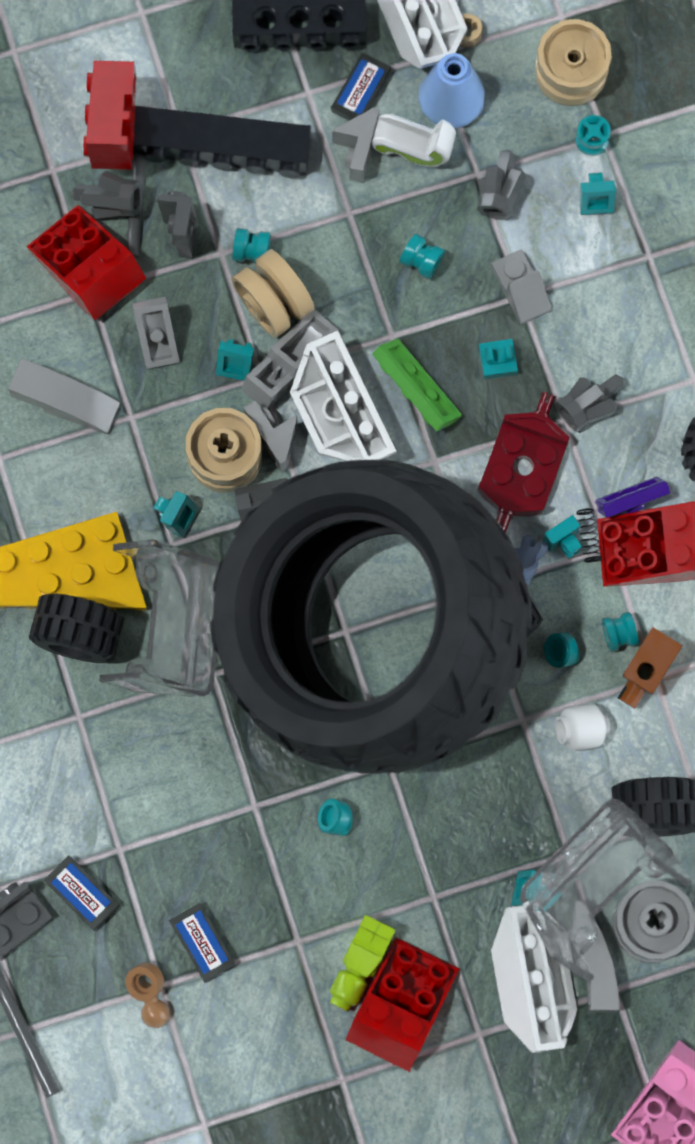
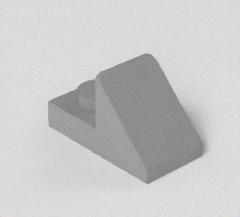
(357, 136)
(521, 286)
(155, 332)
(276, 440)

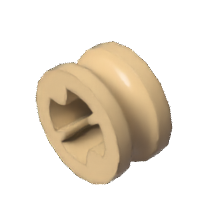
(475, 37)

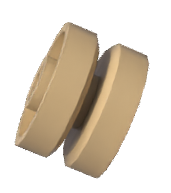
(572, 62)
(273, 293)
(220, 430)

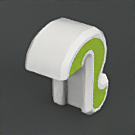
(414, 141)

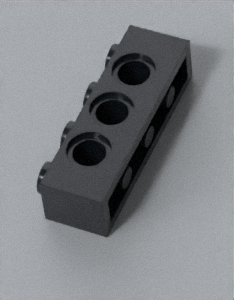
(283, 13)

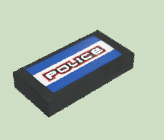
(361, 87)
(81, 893)
(202, 942)

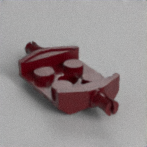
(530, 438)

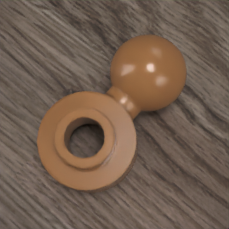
(154, 1012)

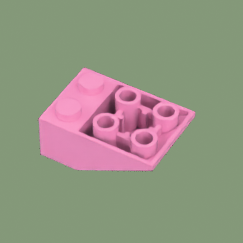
(665, 1105)

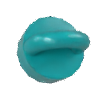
(561, 650)
(335, 817)

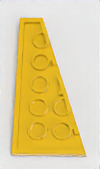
(73, 563)

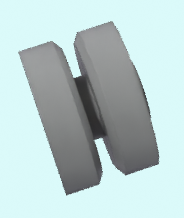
(673, 914)

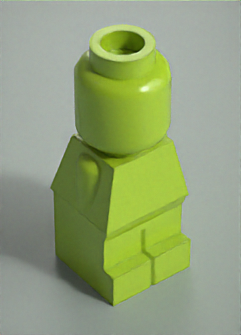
(361, 962)

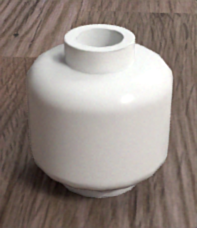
(582, 727)

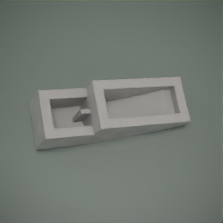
(278, 370)
(63, 396)
(603, 988)

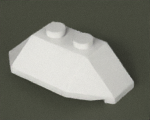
(424, 28)
(338, 404)
(531, 985)

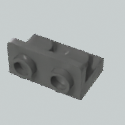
(182, 221)
(20, 916)

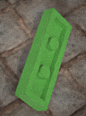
(416, 384)

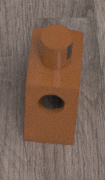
(658, 653)

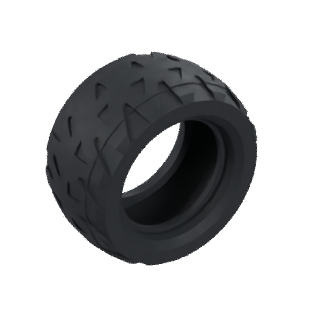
(268, 598)

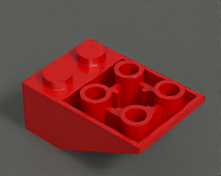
(87, 262)
(648, 546)
(402, 1004)

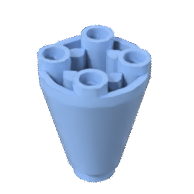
(452, 92)

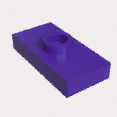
(633, 497)

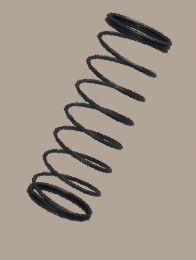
(595, 557)

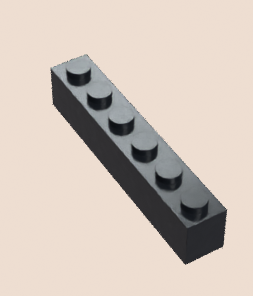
(222, 141)

